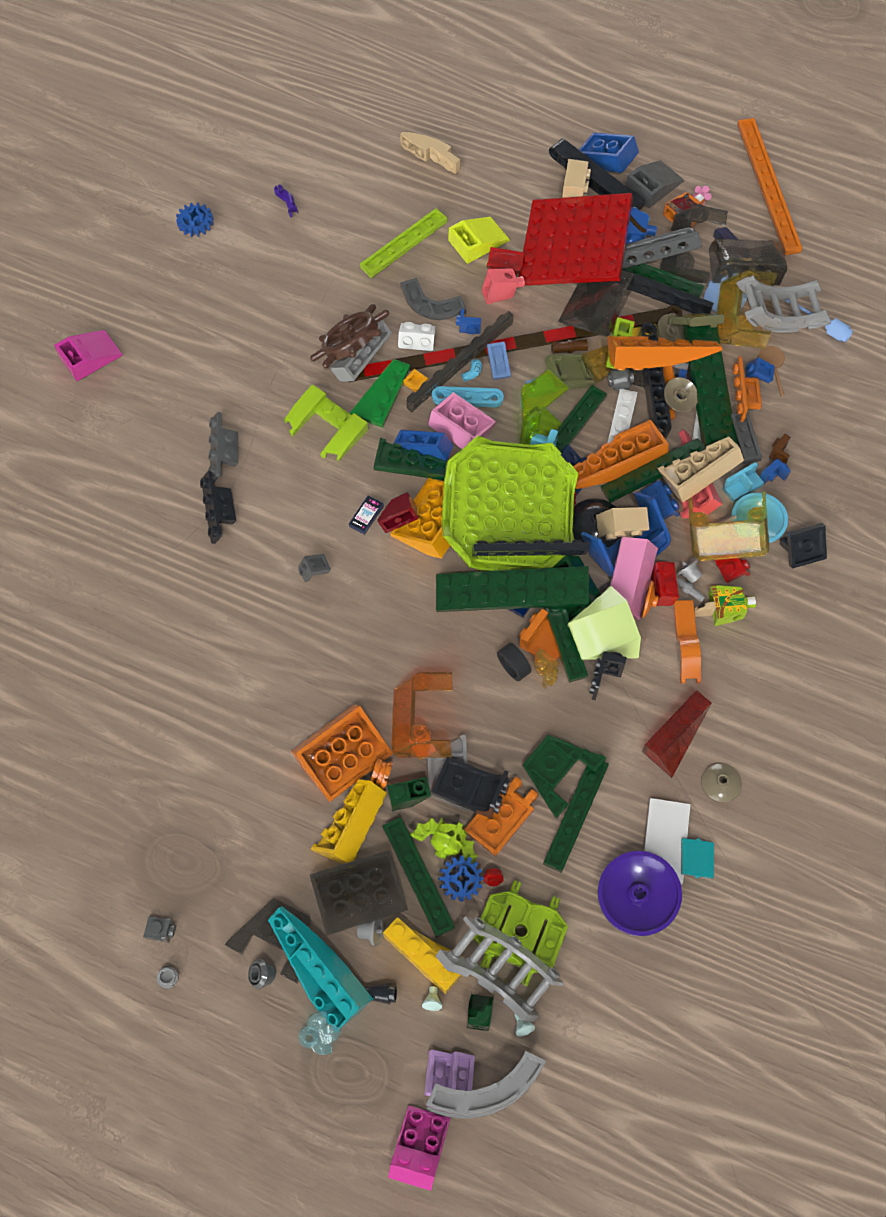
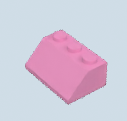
(460, 420)

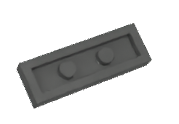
(746, 439)

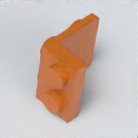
(539, 636)

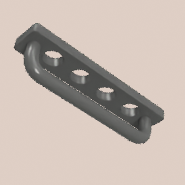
(657, 242)

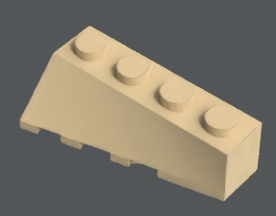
(701, 468)

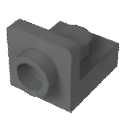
(313, 566)
(159, 929)

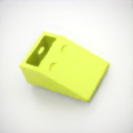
(475, 237)

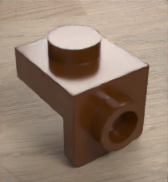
(778, 449)

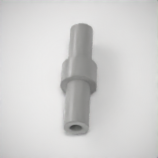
(688, 588)

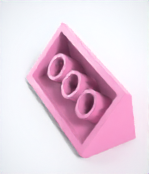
(634, 572)

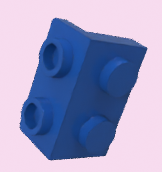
(662, 495)

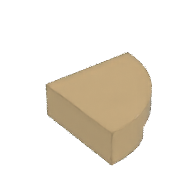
(707, 610)

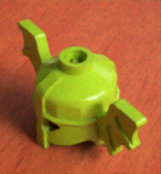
(446, 839)

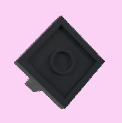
(805, 545)

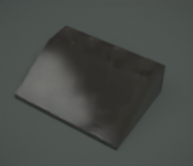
(598, 304)
(358, 892)

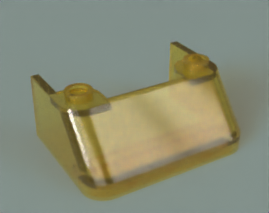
(736, 328)
(730, 538)

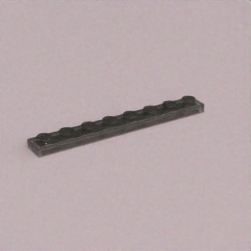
(464, 356)

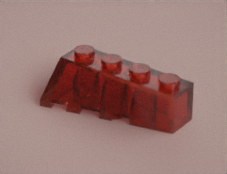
(672, 740)

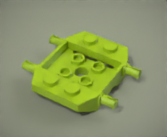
(529, 916)

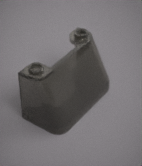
(737, 256)

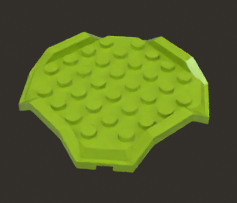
(510, 496)

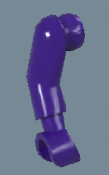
(287, 197)

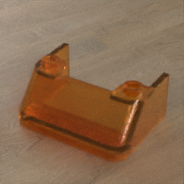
(412, 739)

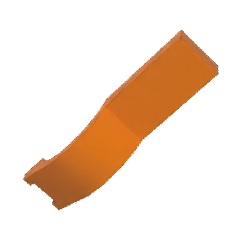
(688, 640)

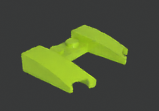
(349, 426)

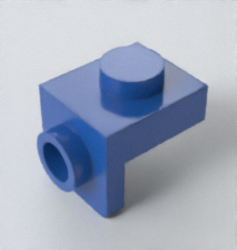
(468, 324)

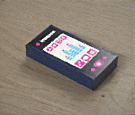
(366, 515)

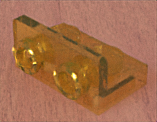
(546, 667)

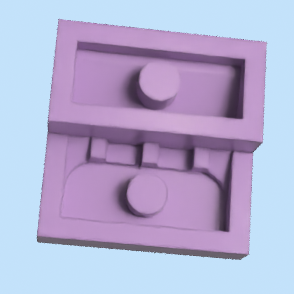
(449, 1070)

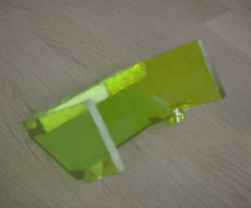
(534, 399)

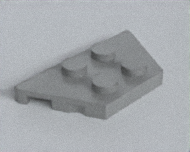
(459, 753)

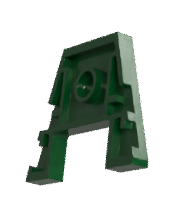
(552, 763)

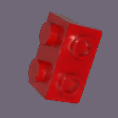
(505, 259)
(733, 568)

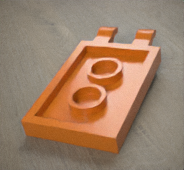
(496, 832)

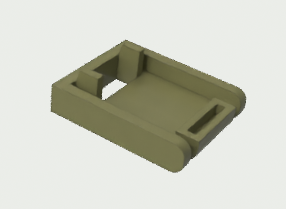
(697, 319)
(571, 369)

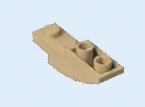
(428, 147)

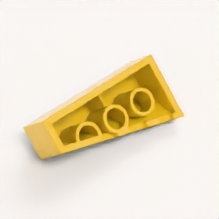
(351, 823)
(421, 953)

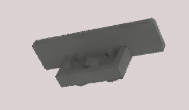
(223, 446)

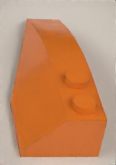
(622, 455)

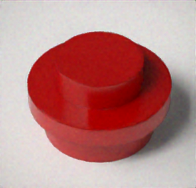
(493, 877)

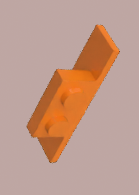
(747, 390)

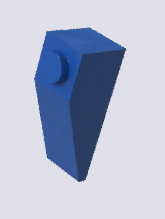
(425, 443)

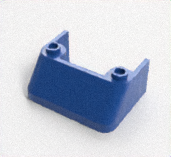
(657, 534)

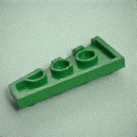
(381, 396)

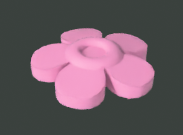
(704, 192)

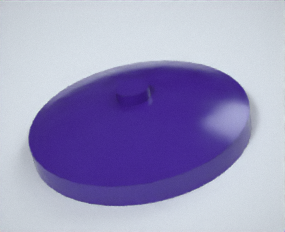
(639, 893)

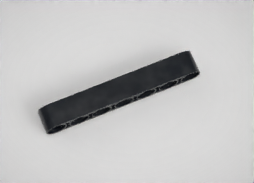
(599, 180)
(655, 389)

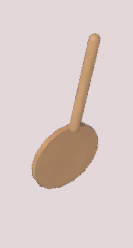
(775, 357)

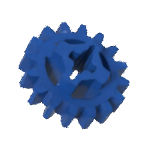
(194, 219)
(461, 886)

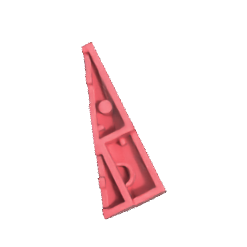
(707, 499)

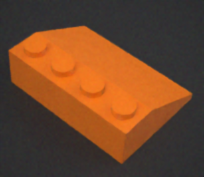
(341, 752)

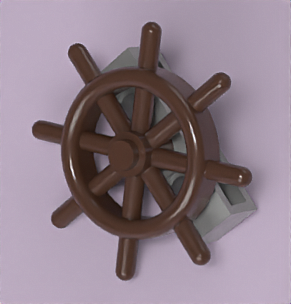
(353, 343)

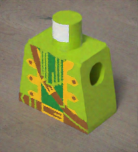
(729, 603)

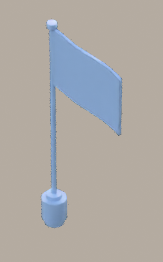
(836, 329)

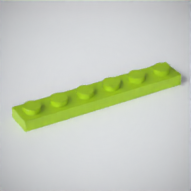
(403, 243)

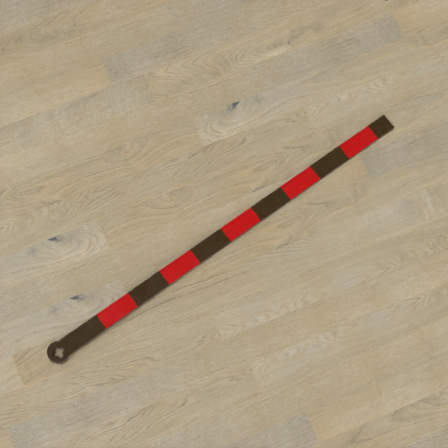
(512, 343)

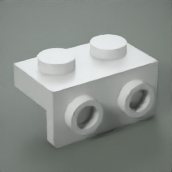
(416, 336)

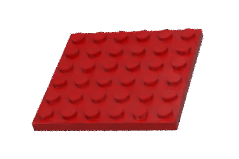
(576, 239)

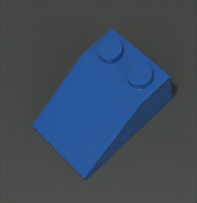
(611, 151)

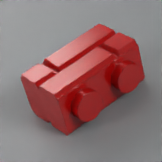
(665, 583)

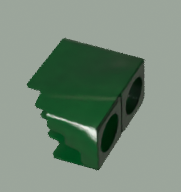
(480, 1012)

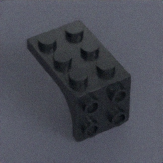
(471, 787)

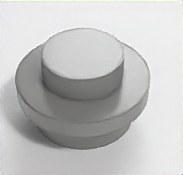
(167, 977)

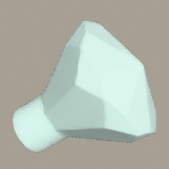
(432, 1001)
(523, 1028)

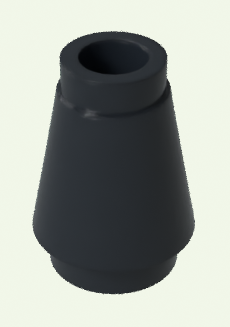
(383, 993)

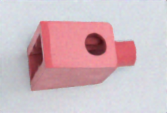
(500, 285)

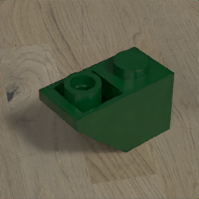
(408, 793)

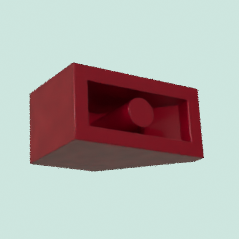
(398, 513)

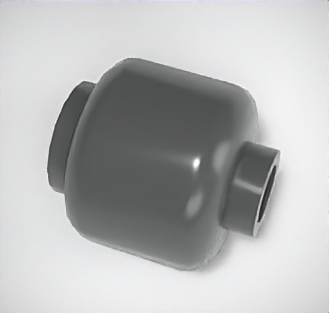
(621, 379)

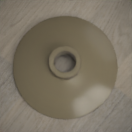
(670, 332)
(686, 391)
(721, 791)

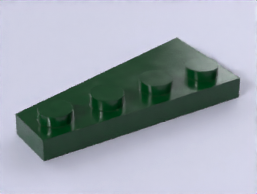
(399, 460)

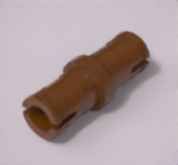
(569, 346)

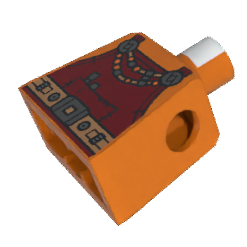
(681, 203)

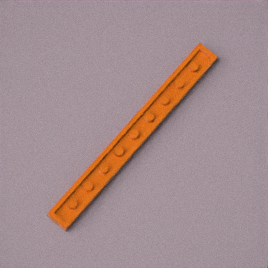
(769, 186)

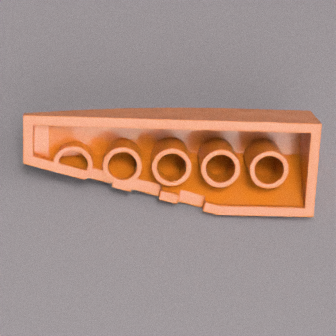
(641, 353)

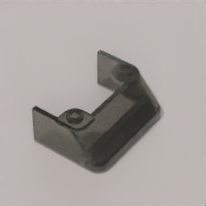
(683, 263)

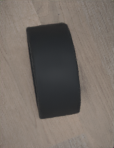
(514, 662)

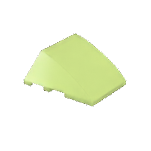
(606, 627)

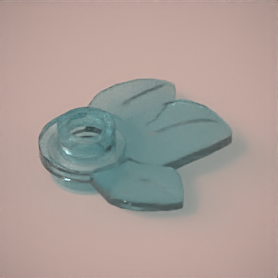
(322, 1034)

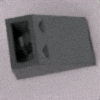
(653, 182)

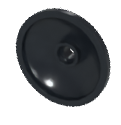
(584, 518)

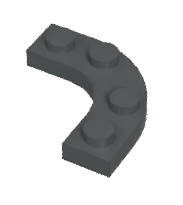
(430, 308)

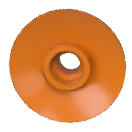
(651, 600)

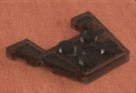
(261, 928)

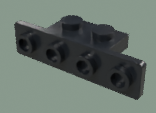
(218, 506)

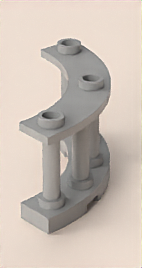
(777, 322)
(488, 979)
(489, 1099)

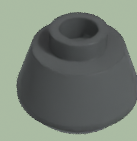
(261, 974)

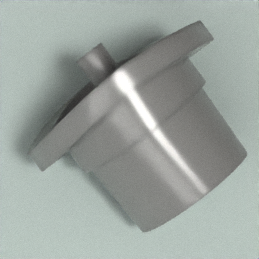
(690, 570)
(372, 931)

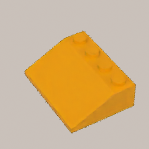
(426, 532)

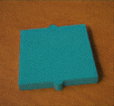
(697, 858)

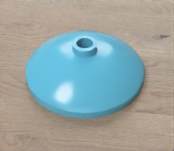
(776, 513)

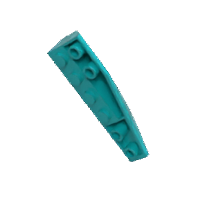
(320, 970)

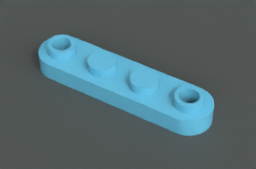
(475, 396)

